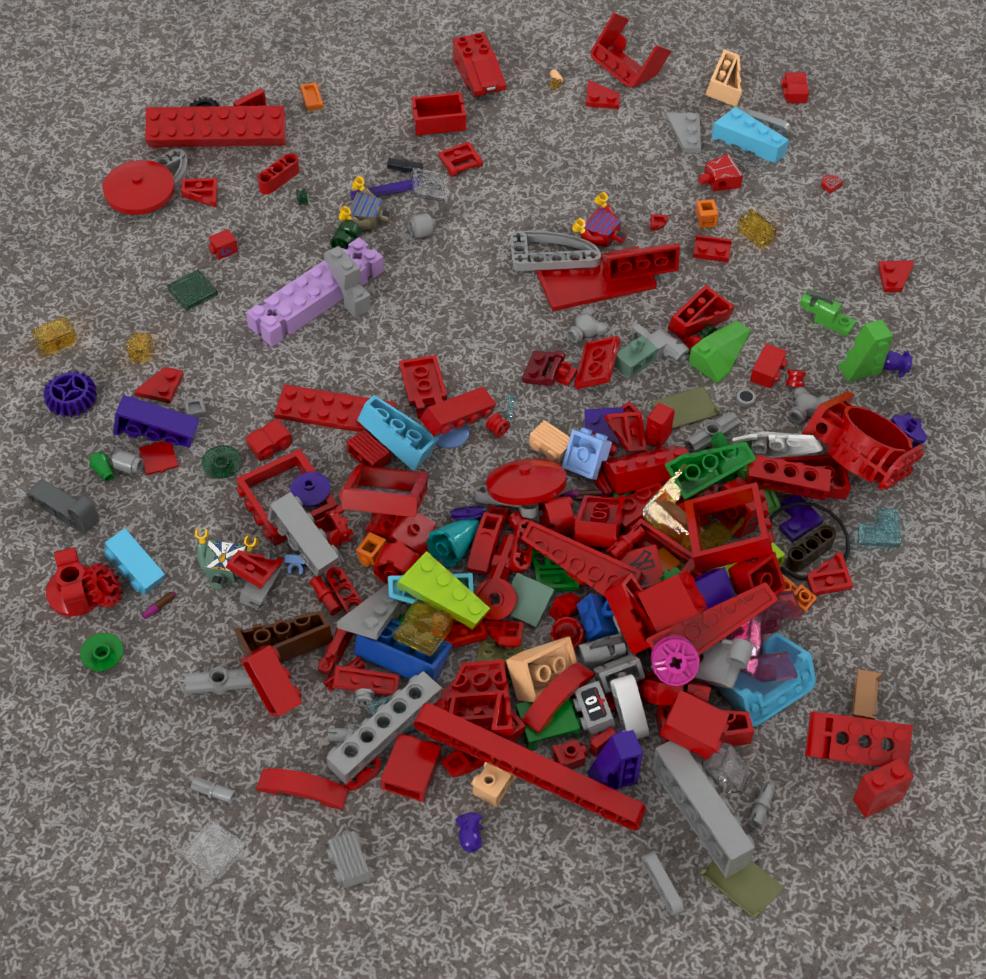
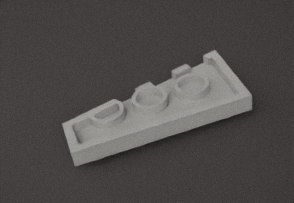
(371, 615)

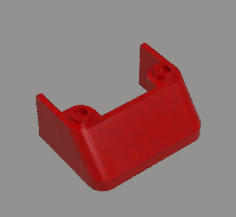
(610, 55)

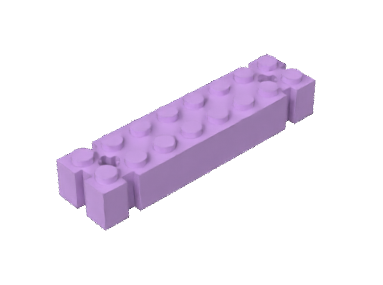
(309, 295)

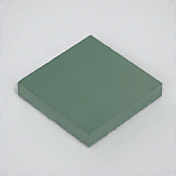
(532, 599)

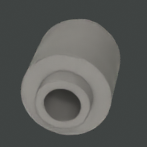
(127, 462)

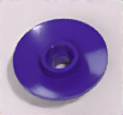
(314, 494)

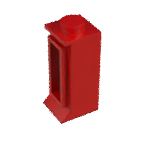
(699, 690)

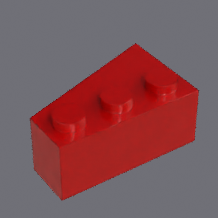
(701, 310)
(630, 612)

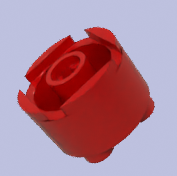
(558, 515)
(394, 560)

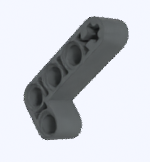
(77, 514)

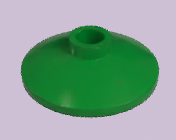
(101, 644)

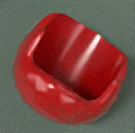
(568, 627)

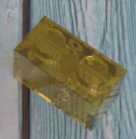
(54, 336)

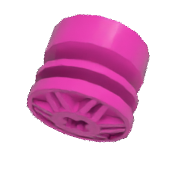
(678, 647)

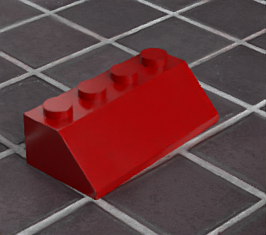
(641, 262)

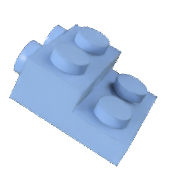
(586, 452)

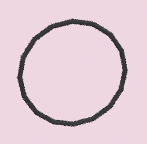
(823, 509)

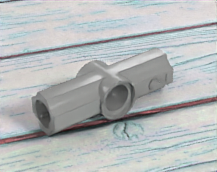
(703, 438)
(207, 681)

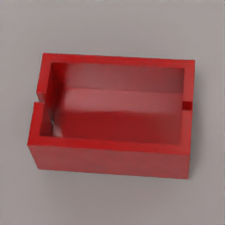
(438, 113)
(271, 680)

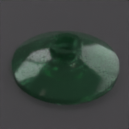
(221, 455)

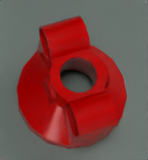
(66, 596)

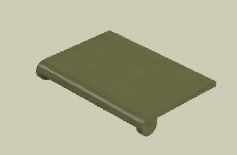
(690, 406)
(749, 888)

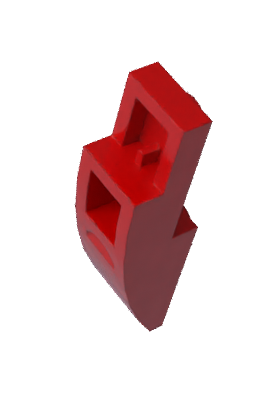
(487, 539)

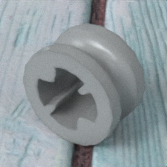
(364, 697)

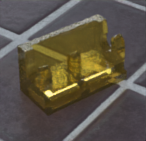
(757, 229)

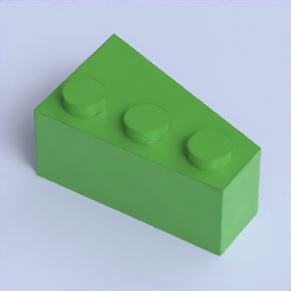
(869, 352)

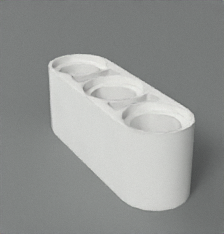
(629, 705)

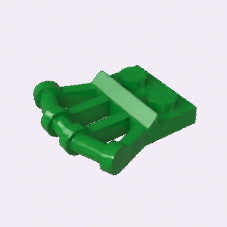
(552, 575)

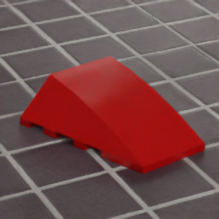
(482, 697)

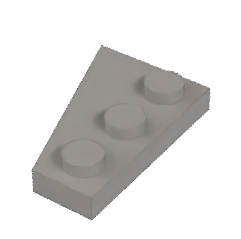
(686, 129)

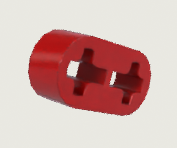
(365, 775)

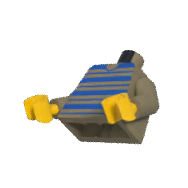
(365, 209)

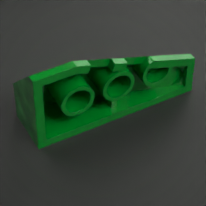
(709, 467)

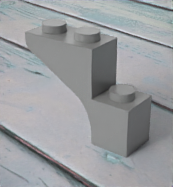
(348, 277)

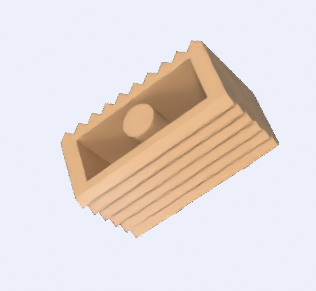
(549, 441)

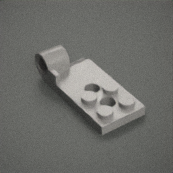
(723, 662)

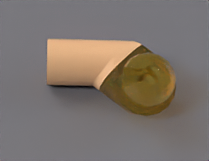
(557, 79)

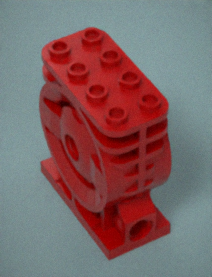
(864, 441)

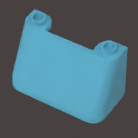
(769, 698)

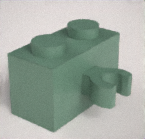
(635, 356)

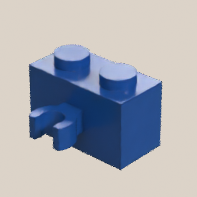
(596, 617)

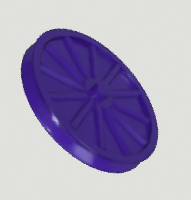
(467, 512)

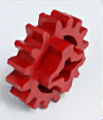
(102, 585)

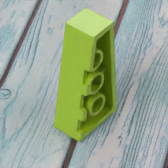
(443, 591)

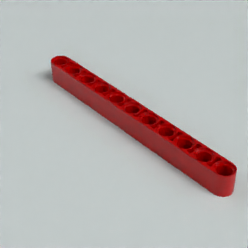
(530, 766)

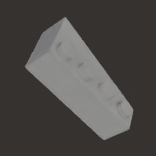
(303, 534)

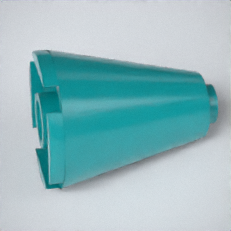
(452, 541)

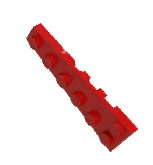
(581, 561)
(720, 620)

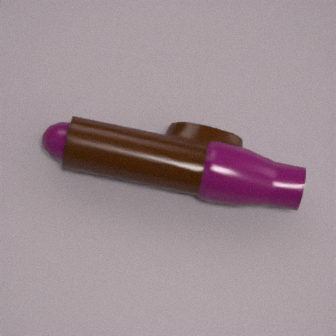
(579, 494)
(157, 606)

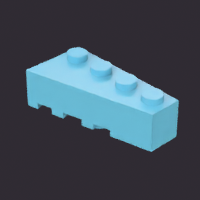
(750, 134)
(397, 432)

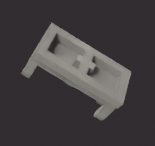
(253, 595)

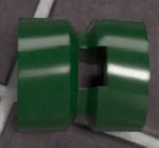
(345, 234)

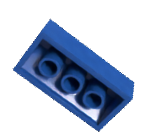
(400, 657)

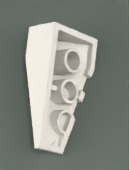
(780, 444)

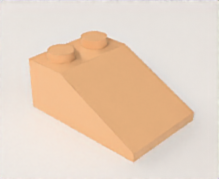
(538, 667)

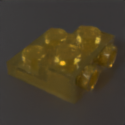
(424, 627)

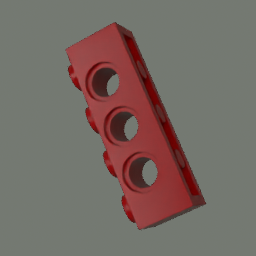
(796, 484)

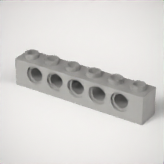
(348, 767)

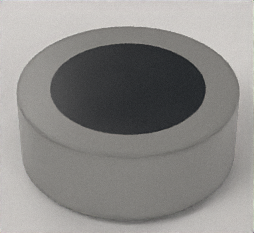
(745, 398)

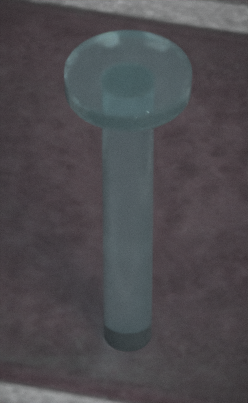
(511, 399)

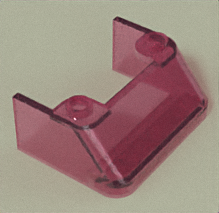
(776, 665)

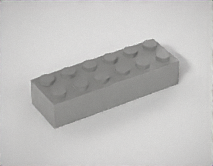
(703, 808)

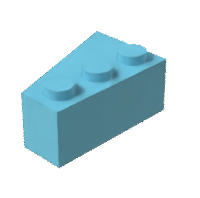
(133, 562)

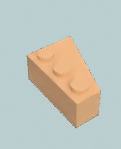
(726, 79)

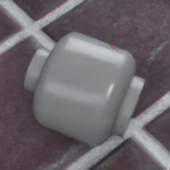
(421, 225)

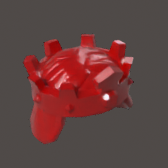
(335, 527)

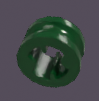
(302, 196)

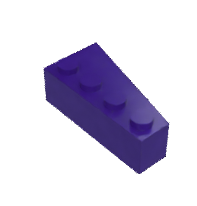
(154, 422)

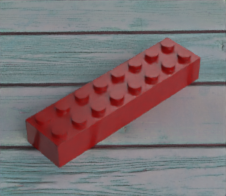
(215, 126)

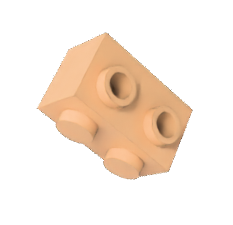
(492, 784)

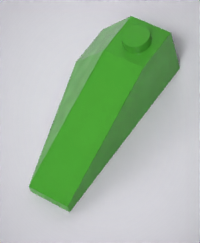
(719, 351)

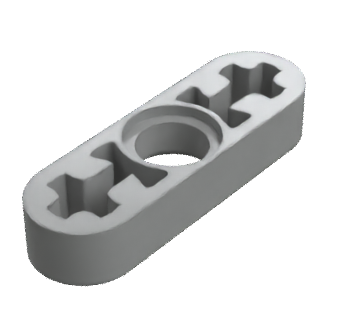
(772, 121)
(662, 883)

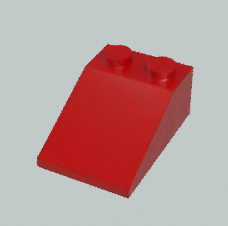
(599, 521)

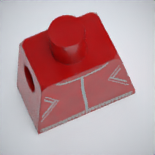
(721, 174)

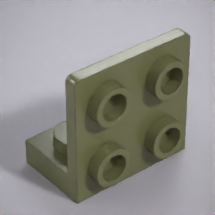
(491, 650)

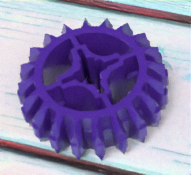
(72, 397)

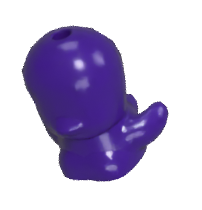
(899, 362)
(469, 832)

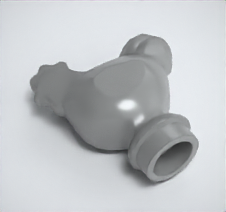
(586, 326)
(805, 405)

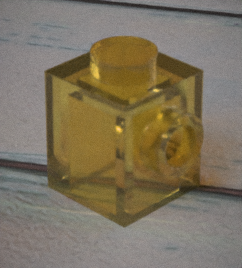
(140, 347)

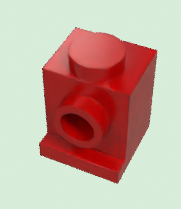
(572, 761)

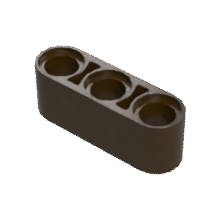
(819, 541)

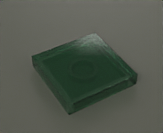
(192, 290)

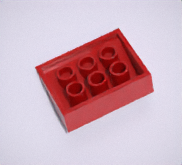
(641, 468)

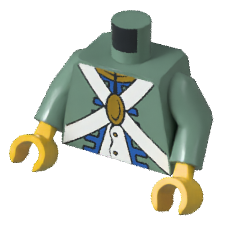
(215, 555)

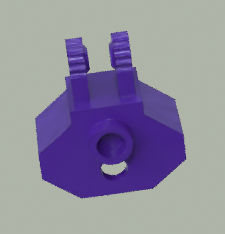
(910, 427)

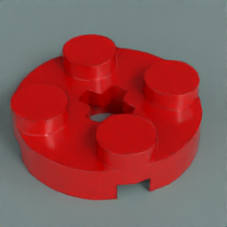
(507, 596)

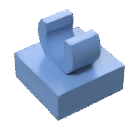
(295, 560)

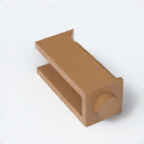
(865, 694)

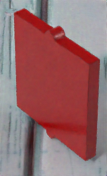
(158, 457)

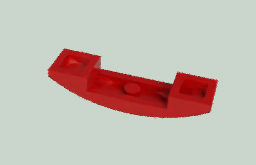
(555, 695)
(461, 763)
(303, 785)

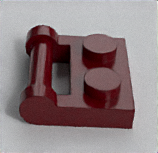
(539, 365)

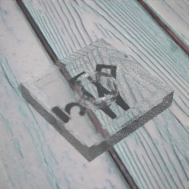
(429, 185)

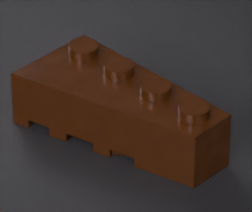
(288, 637)

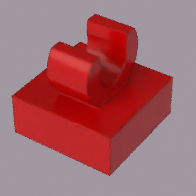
(565, 374)

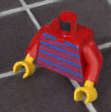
(602, 226)

